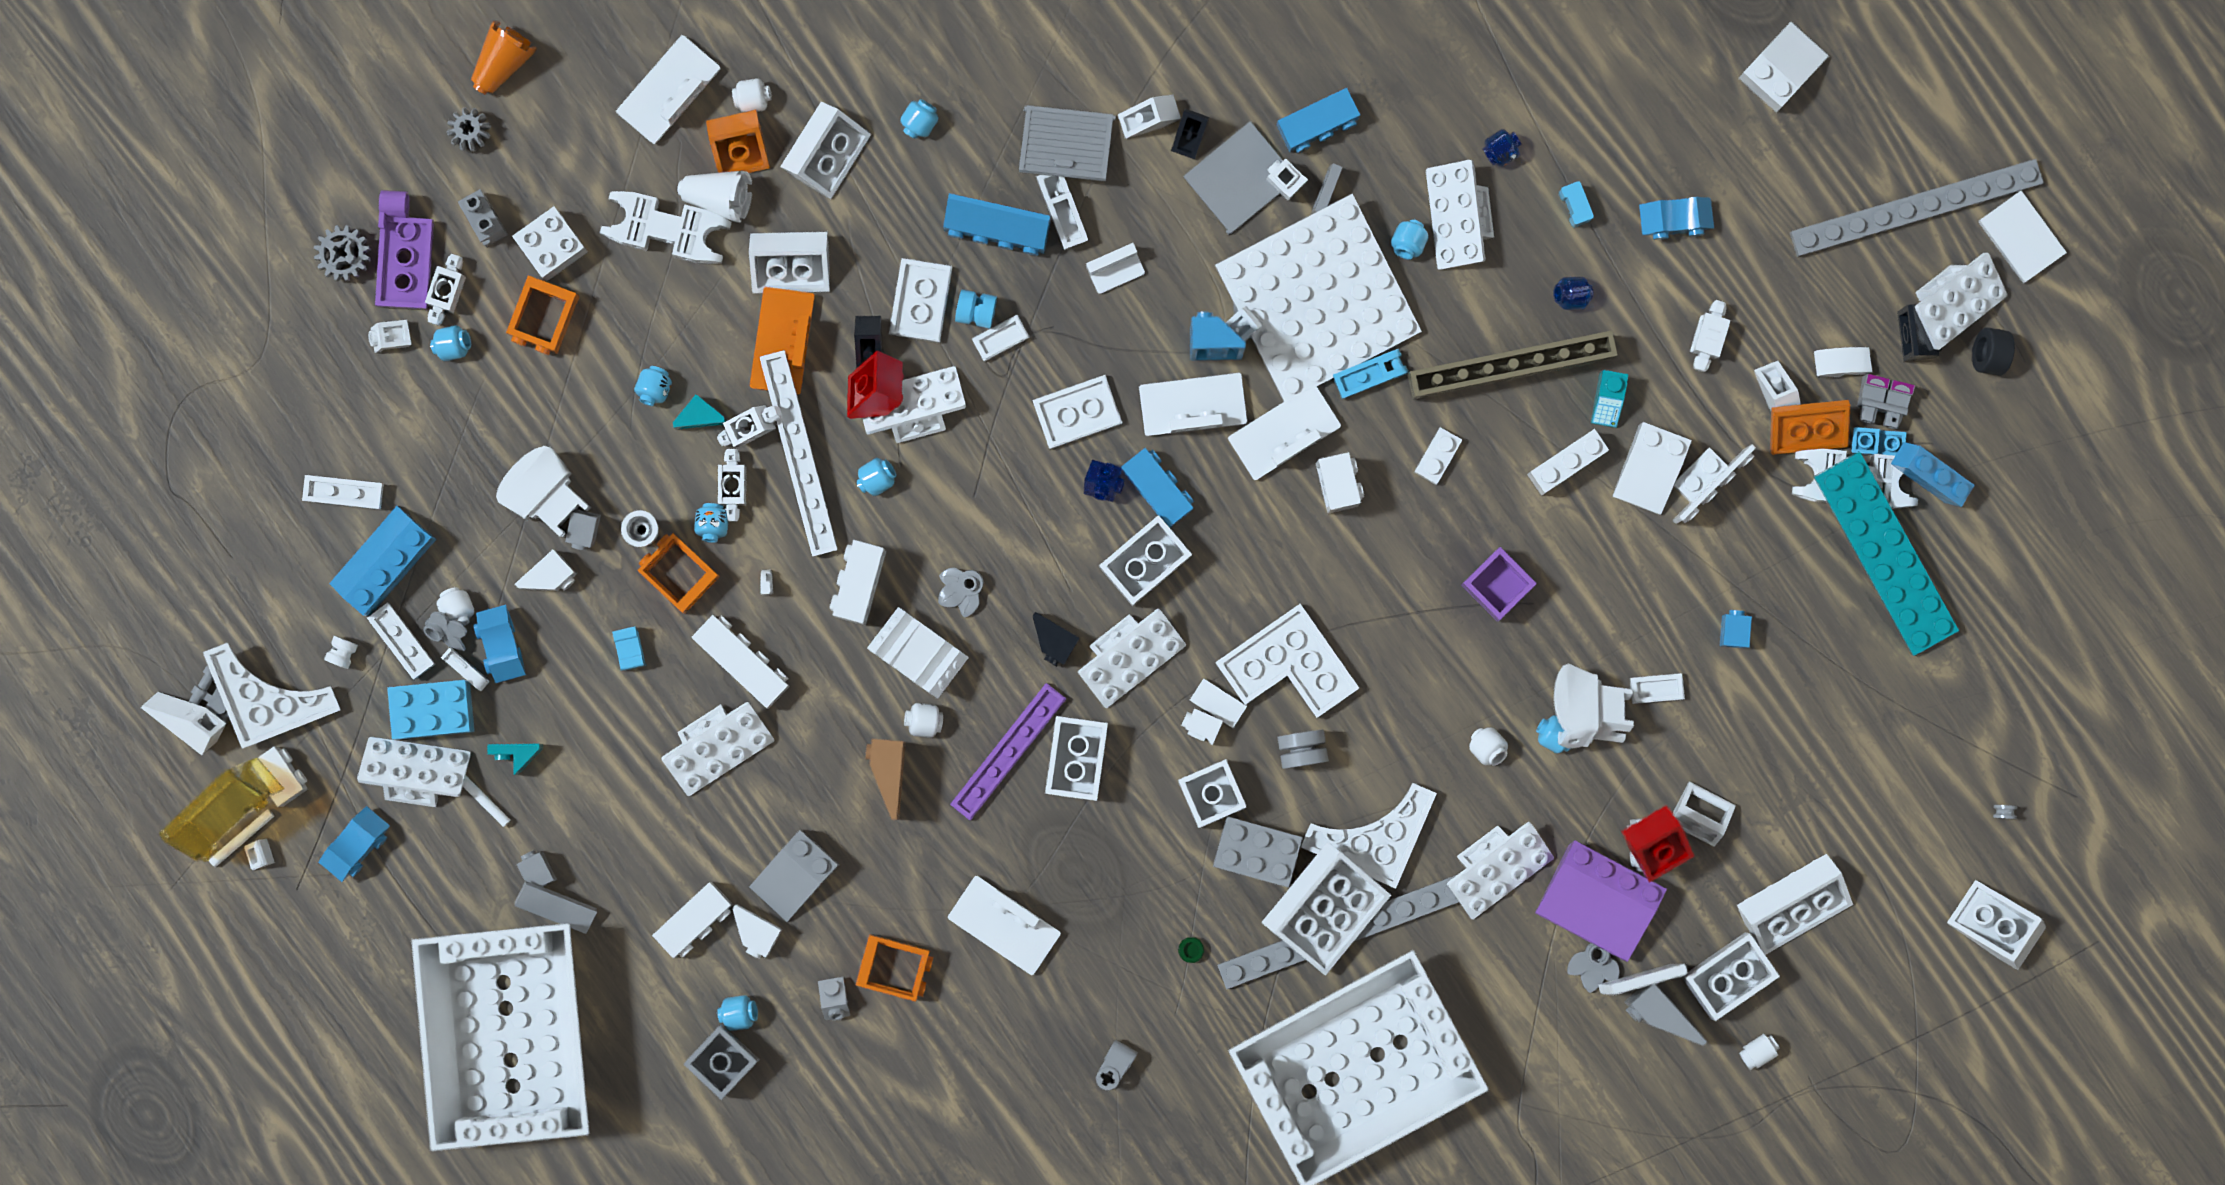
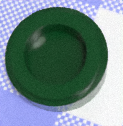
(1191, 949)

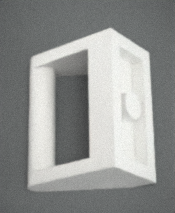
(1698, 824)

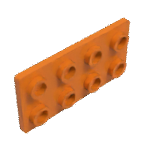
(783, 326)

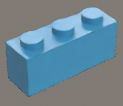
(1318, 121)
(1932, 474)
(1158, 487)

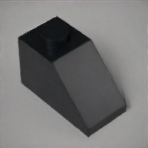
(867, 337)
(1054, 640)

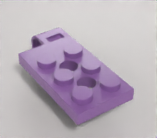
(400, 234)

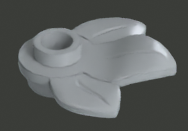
(958, 593)
(449, 631)
(1593, 970)

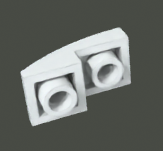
(1843, 361)

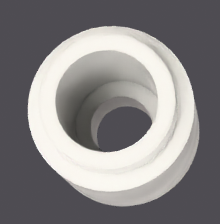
(1759, 1051)

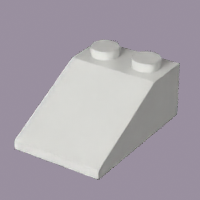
(1783, 67)
(1651, 468)
(1997, 924)

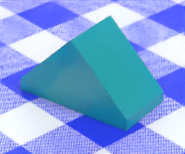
(698, 414)

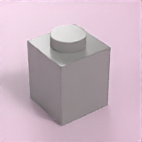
(582, 529)
(536, 869)

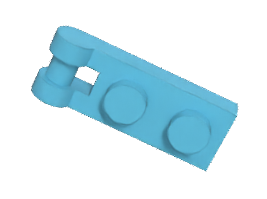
(1369, 374)

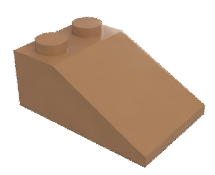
(887, 766)

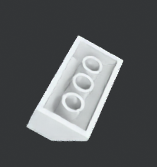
(1795, 904)

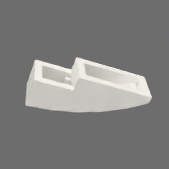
(1062, 210)

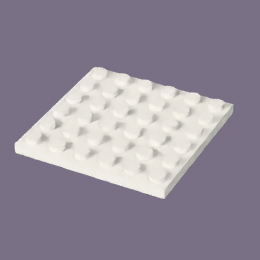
(1319, 297)

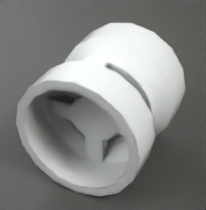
(341, 652)

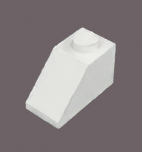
(1149, 115)
(1777, 386)
(548, 574)
(756, 932)

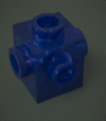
(1103, 481)

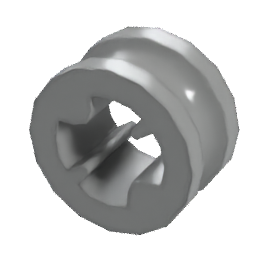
(2005, 812)

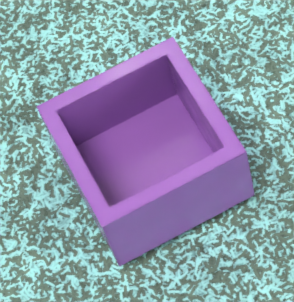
(1498, 584)

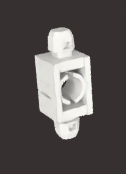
(437, 314)
(1710, 336)
(734, 428)
(732, 458)

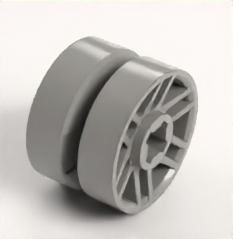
(1303, 749)

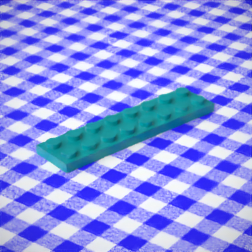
(1886, 553)

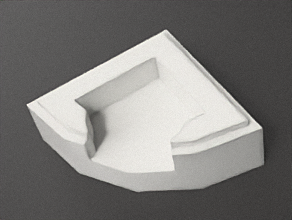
(766, 582)

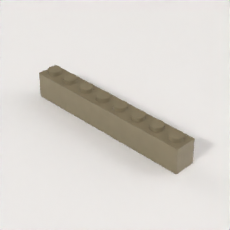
(1512, 365)

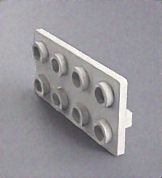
(668, 89)
(1458, 214)
(1958, 298)
(1193, 404)
(922, 406)
(1284, 432)
(1702, 478)
(1129, 655)
(716, 746)
(413, 770)
(1497, 867)
(1004, 925)

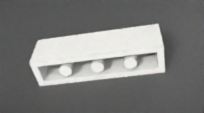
(740, 661)

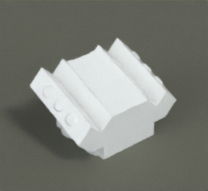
(917, 652)

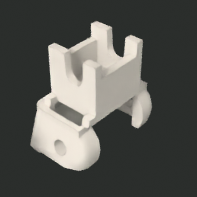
(540, 489)
(1588, 708)

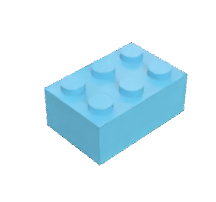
(430, 709)

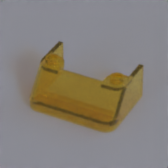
(220, 809)

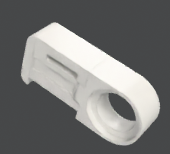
(466, 670)

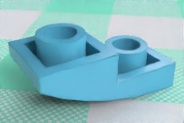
(1877, 441)

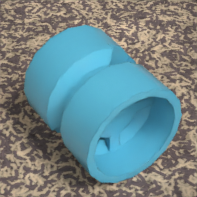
(975, 308)

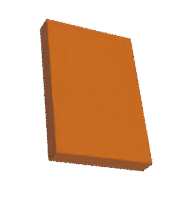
(1810, 427)

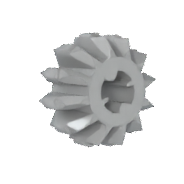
(461, 136)

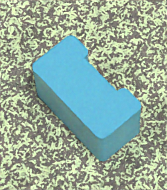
(1576, 203)
(629, 648)

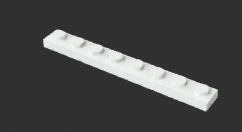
(799, 454)

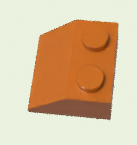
(738, 143)

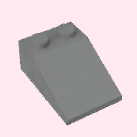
(794, 875)
(1654, 1008)

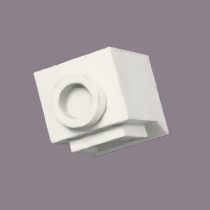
(1289, 189)
(1202, 725)

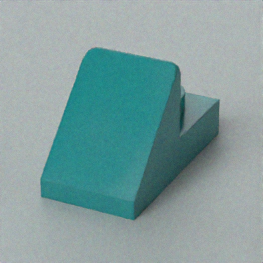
(522, 754)

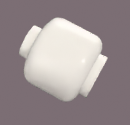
(751, 95)
(456, 605)
(923, 720)
(1488, 746)

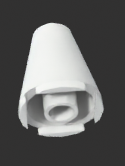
(718, 192)

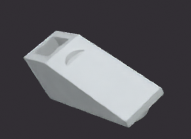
(186, 720)

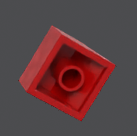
(875, 387)
(1658, 843)

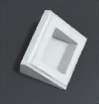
(259, 854)

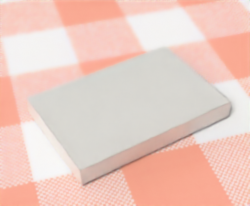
(2022, 237)
(920, 300)
(1077, 412)
(1642, 979)

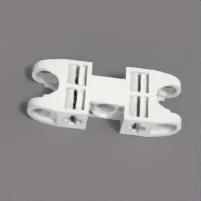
(646, 223)
(1880, 466)

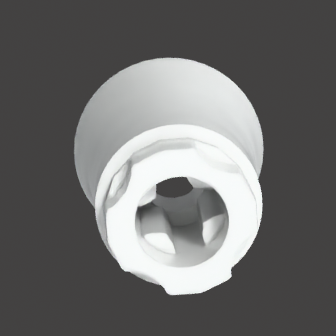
(633, 522)

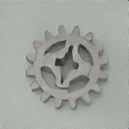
(336, 261)

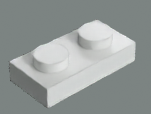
(1438, 456)

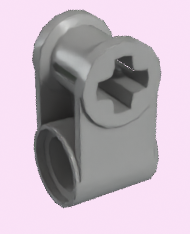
(1117, 1061)

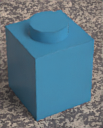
(1735, 629)

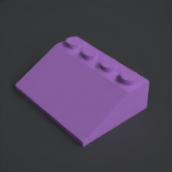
(1600, 900)

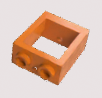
(550, 290)
(696, 591)
(868, 960)

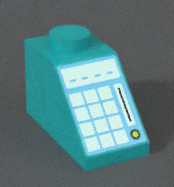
(1609, 398)

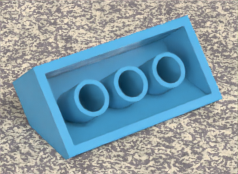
(997, 224)
(1213, 339)
(382, 562)

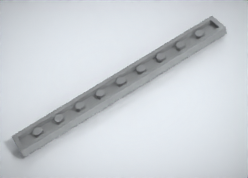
(1916, 208)
(1391, 914)

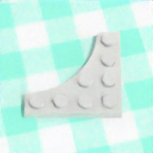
(259, 708)
(1381, 846)

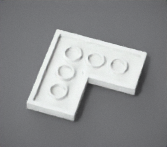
(1291, 649)

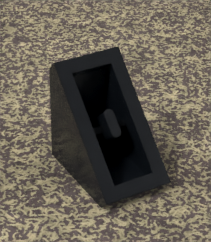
(1190, 133)

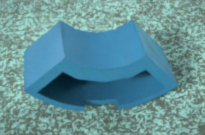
(1676, 217)
(502, 655)
(354, 844)

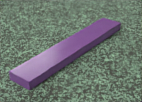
(1008, 751)

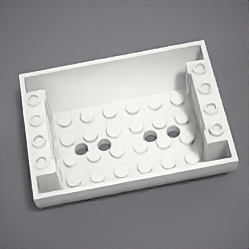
(469, 1036)
(1373, 1098)

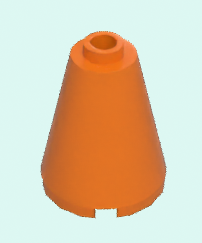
(500, 57)

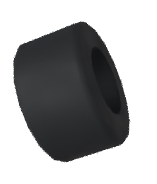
(1993, 351)

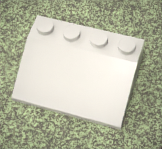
(1326, 908)

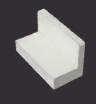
(1115, 268)

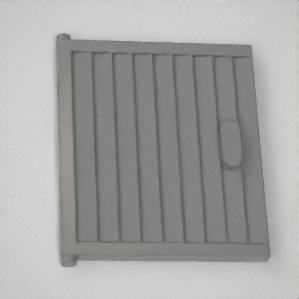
(1066, 143)
(1235, 177)

